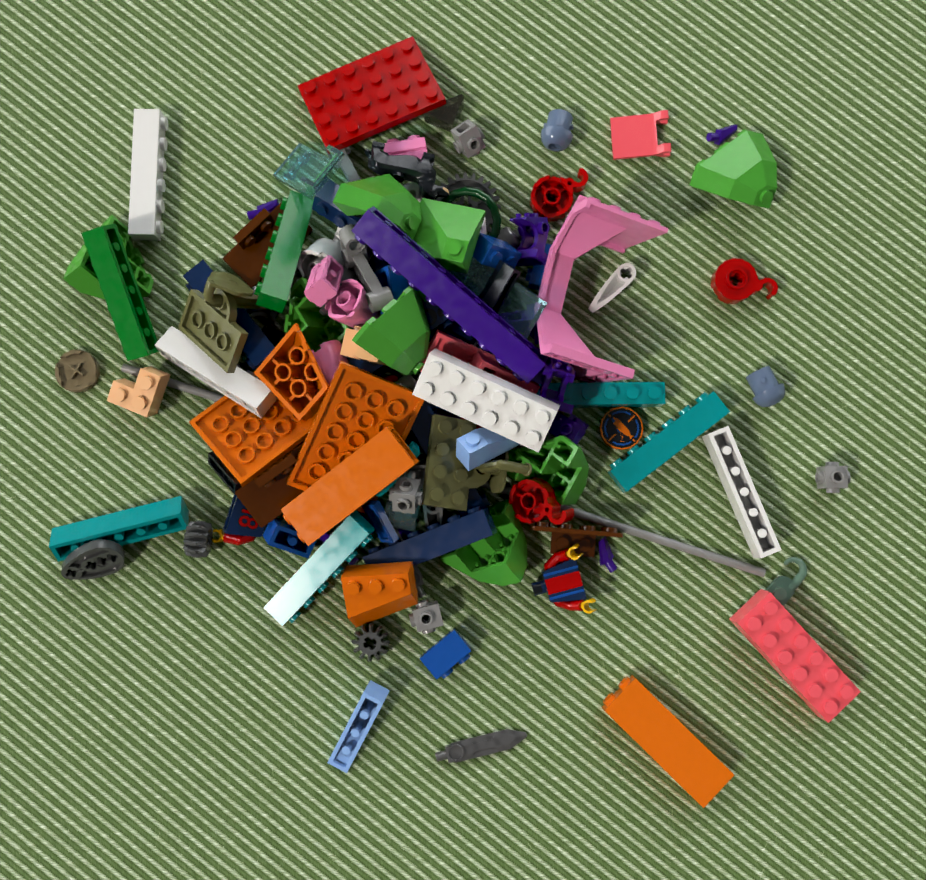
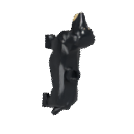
(407, 168)

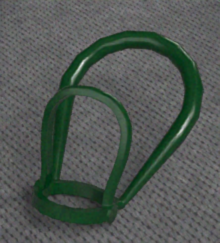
(476, 192)

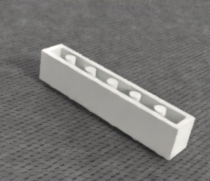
(147, 175)
(239, 386)
(741, 493)

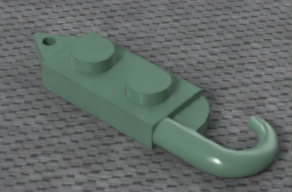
(784, 587)

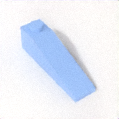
(481, 446)
(358, 726)

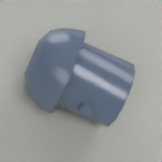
(556, 132)
(765, 387)

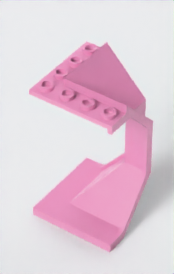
(585, 227)

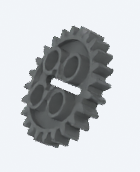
(472, 182)

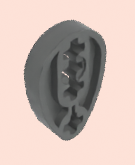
(93, 560)

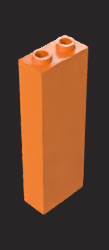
(349, 485)
(667, 740)

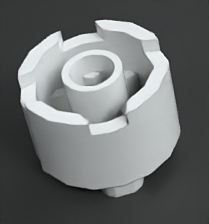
(317, 252)

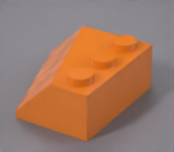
(294, 375)
(378, 590)

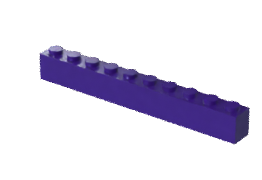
(449, 294)

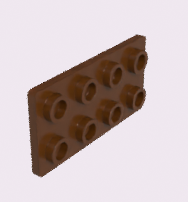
(252, 246)
(269, 490)
(565, 537)

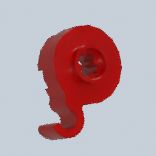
(562, 189)
(747, 284)
(544, 502)

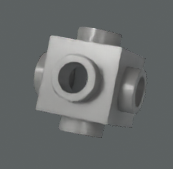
(468, 139)
(832, 477)
(406, 495)
(426, 608)

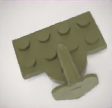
(211, 318)
(447, 479)

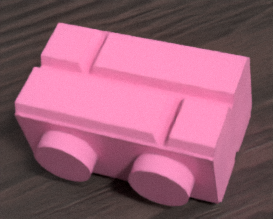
(413, 145)
(324, 281)

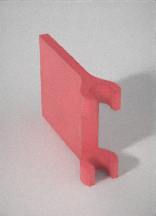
(637, 136)

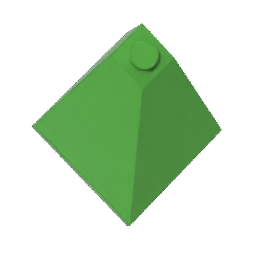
(449, 233)

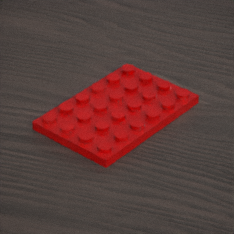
(371, 94)

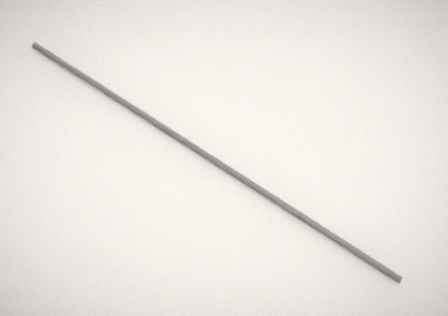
(578, 513)

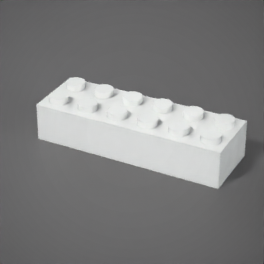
(485, 399)

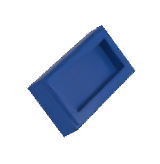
(380, 521)

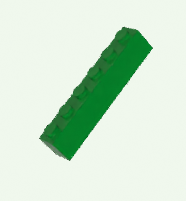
(285, 253)
(120, 291)

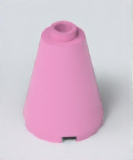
(350, 305)
(329, 358)

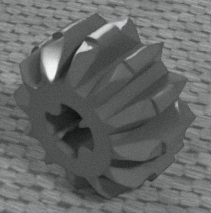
(198, 539)
(372, 634)

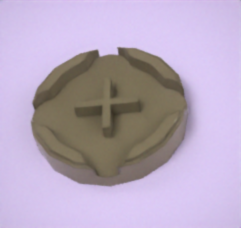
(77, 371)

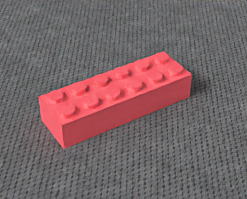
(794, 655)

